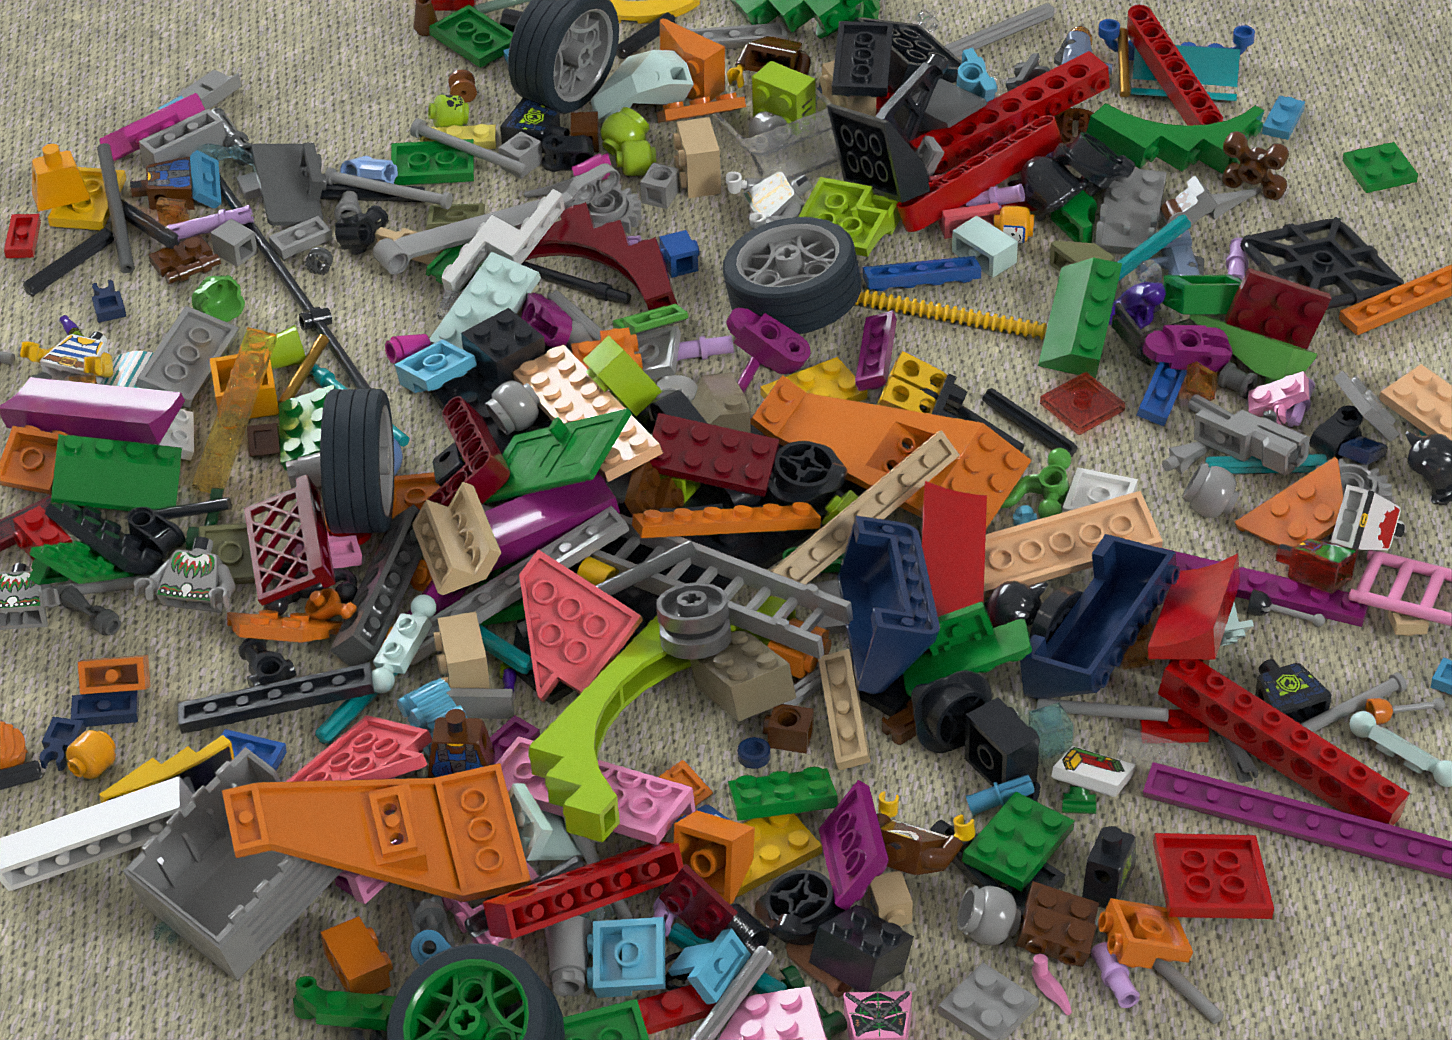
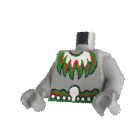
(190, 580)
(24, 601)

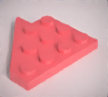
(570, 625)
(369, 752)

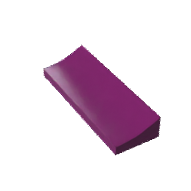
(93, 410)
(545, 516)

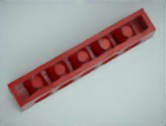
(582, 890)

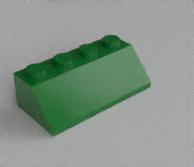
(1080, 316)
(115, 473)

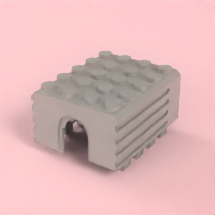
(209, 896)

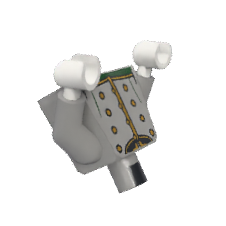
(771, 196)

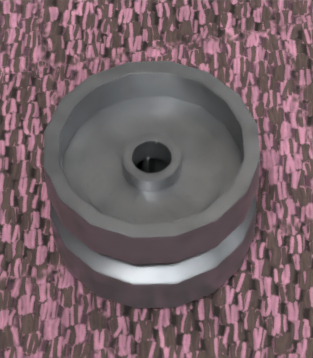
(694, 620)

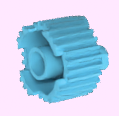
(426, 705)

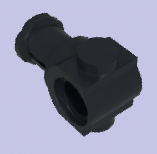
(358, 230)
(264, 665)

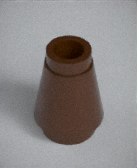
(424, 17)

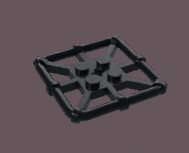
(1324, 259)

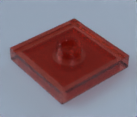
(1082, 403)

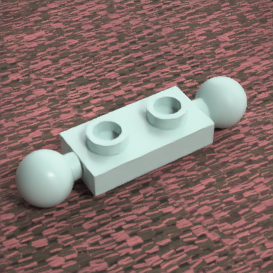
(403, 643)
(1364, 725)

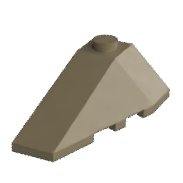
(722, 402)

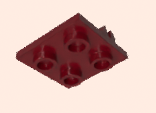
(697, 904)

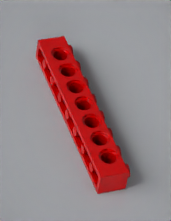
(1011, 111)
(1281, 742)

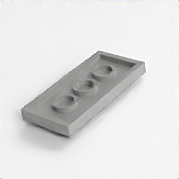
(183, 356)

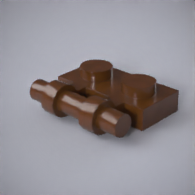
(184, 260)

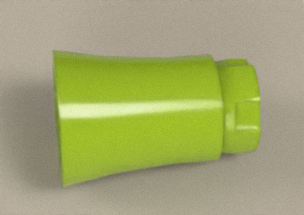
(287, 349)

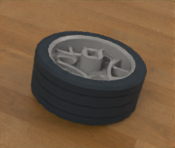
(563, 51)
(794, 272)
(357, 461)

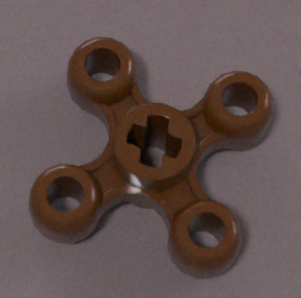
(1255, 165)

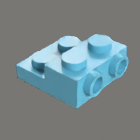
(434, 366)
(626, 956)

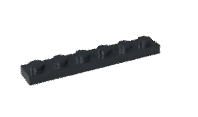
(275, 698)

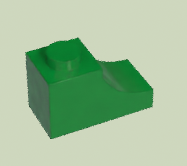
(1077, 218)

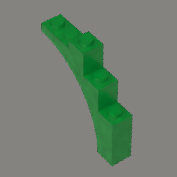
(796, 12)
(1174, 144)

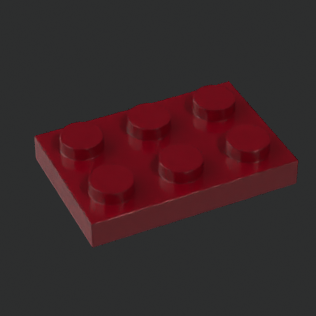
(1277, 308)

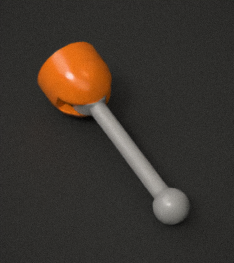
(1383, 710)

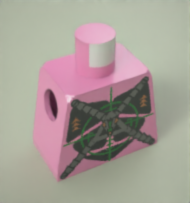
(878, 1015)

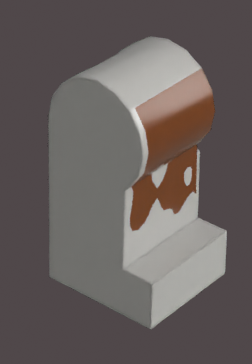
(1192, 202)

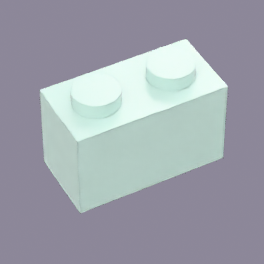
(989, 245)

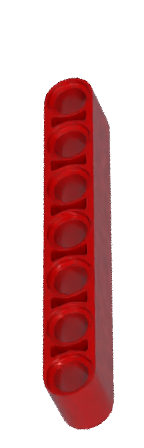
(1170, 68)
(980, 173)

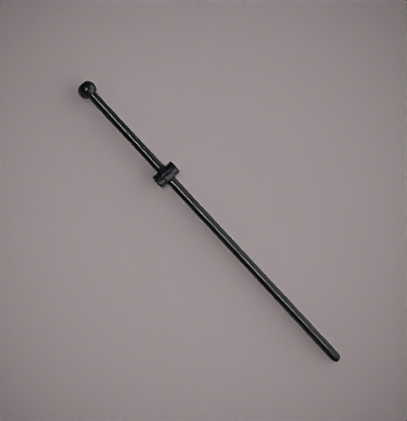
(313, 317)

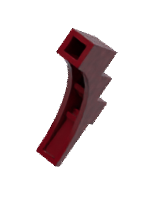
(609, 245)

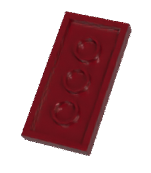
(714, 454)

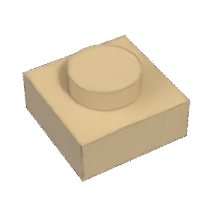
(1407, 625)

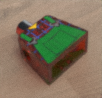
(1319, 564)

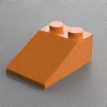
(702, 56)

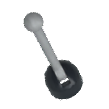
(1261, 604)

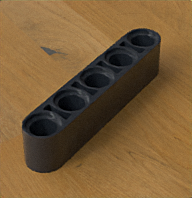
(678, 405)

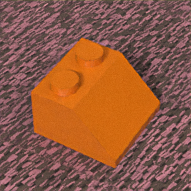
(716, 850)

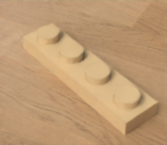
(844, 710)

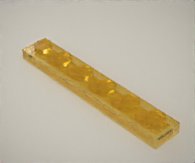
(234, 410)

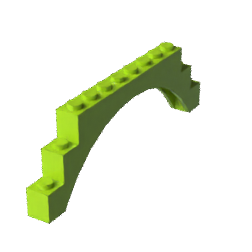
(570, 745)

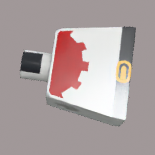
(1367, 521)

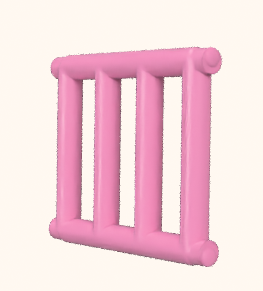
(1393, 601)

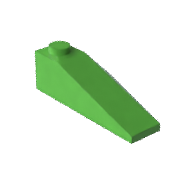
(1262, 355)

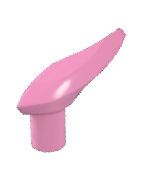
(1048, 984)

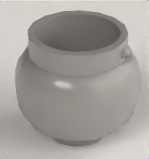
(513, 406)
(1211, 491)
(988, 915)

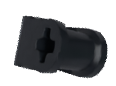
(567, 151)
(1337, 430)
(154, 530)

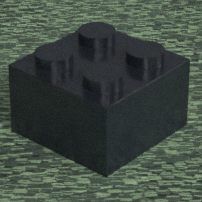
(502, 345)
(1000, 743)
(861, 949)

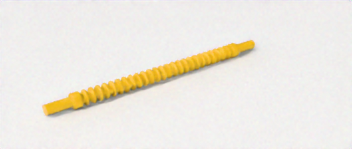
(952, 314)

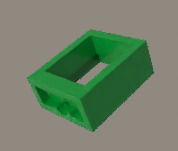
(1200, 293)

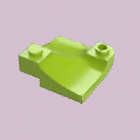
(855, 210)

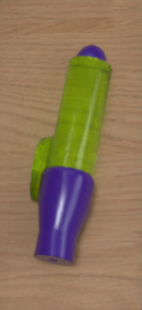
(69, 326)
(507, 675)

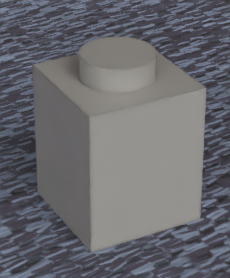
(234, 242)

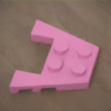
(777, 1016)

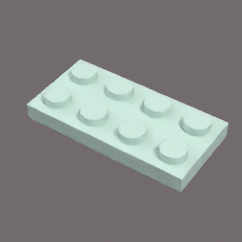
(493, 288)

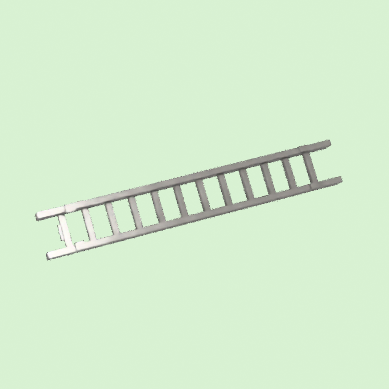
(742, 572)

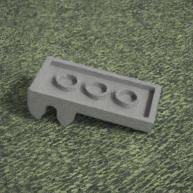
(1130, 211)

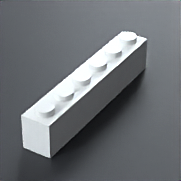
(90, 834)

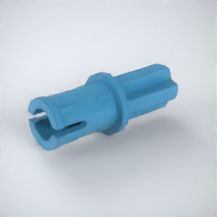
(999, 794)

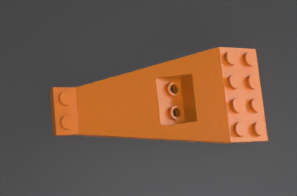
(872, 436)
(452, 828)

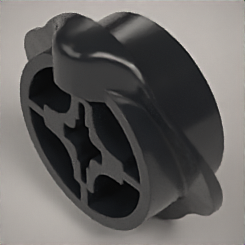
(1094, 160)
(806, 473)
(943, 706)
(797, 906)

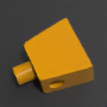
(56, 179)

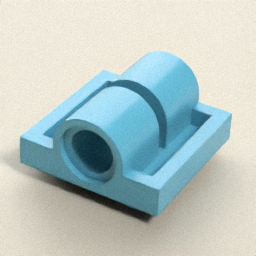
(973, 76)

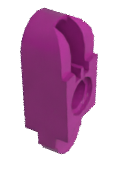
(547, 319)
(768, 341)
(1187, 344)

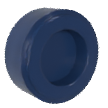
(754, 753)

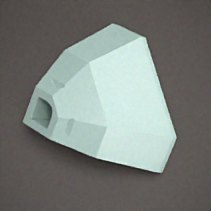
(644, 79)

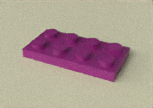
(853, 845)

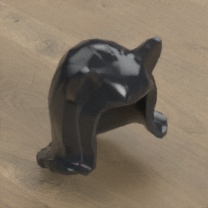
(1048, 184)
(1433, 460)
(1014, 601)

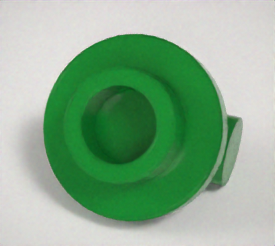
(1079, 801)

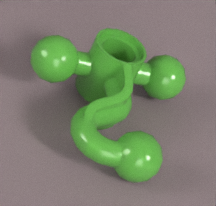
(1051, 483)

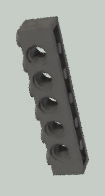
(380, 591)

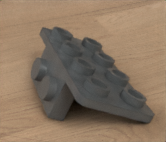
(289, 181)

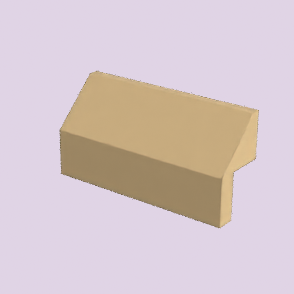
(456, 541)

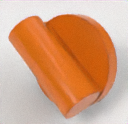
(421, 576)

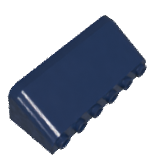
(889, 600)
(1103, 622)

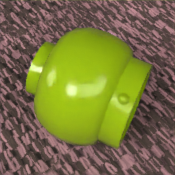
(621, 127)

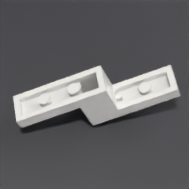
(503, 240)

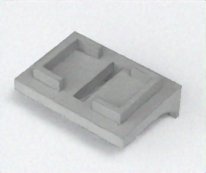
(218, 85)

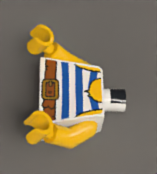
(72, 357)

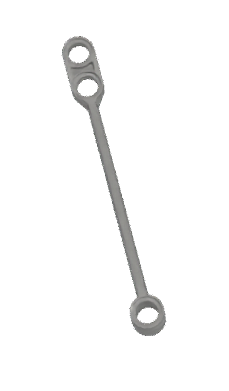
(396, 254)

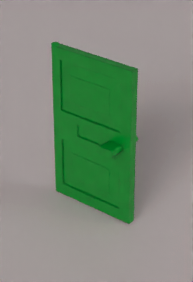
(559, 454)

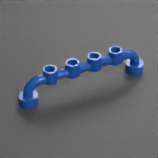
(1110, 29)

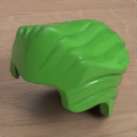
(219, 298)

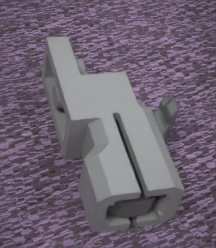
(1254, 436)

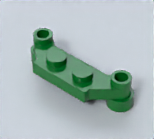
(341, 1007)

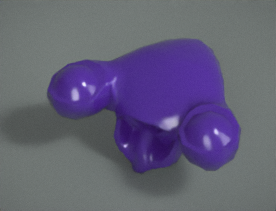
(1141, 302)

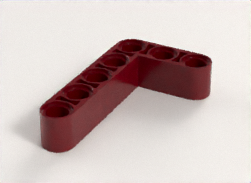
(484, 462)

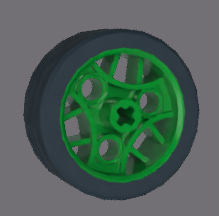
(453, 981)

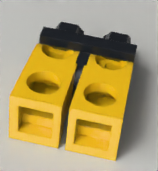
(921, 388)

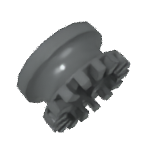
(315, 265)

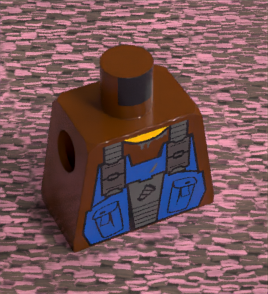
(166, 180)
(459, 745)

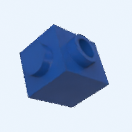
(679, 253)

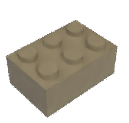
(744, 677)

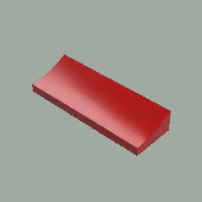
(954, 546)
(1196, 612)

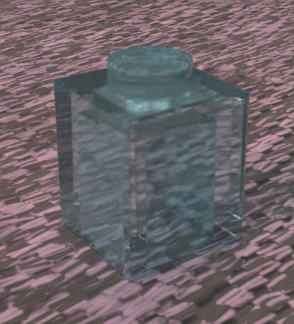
(1053, 729)

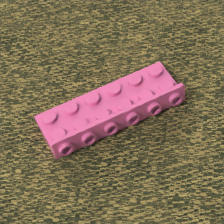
(645, 802)

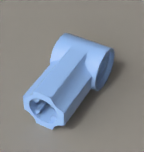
(370, 168)

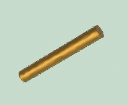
(1123, 63)
(305, 368)

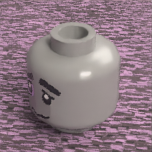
(765, 122)

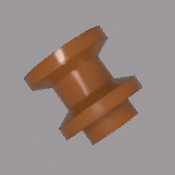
(463, 84)

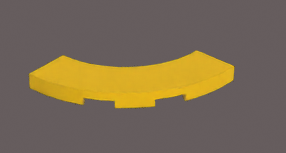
(650, 10)

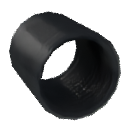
(748, 929)

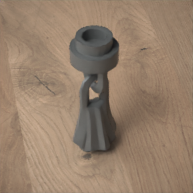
(106, 621)

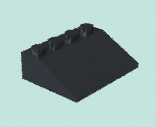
(910, 49)
(877, 155)

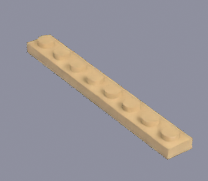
(876, 503)

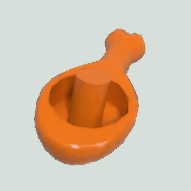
(327, 604)

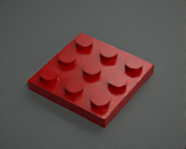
(1213, 876)

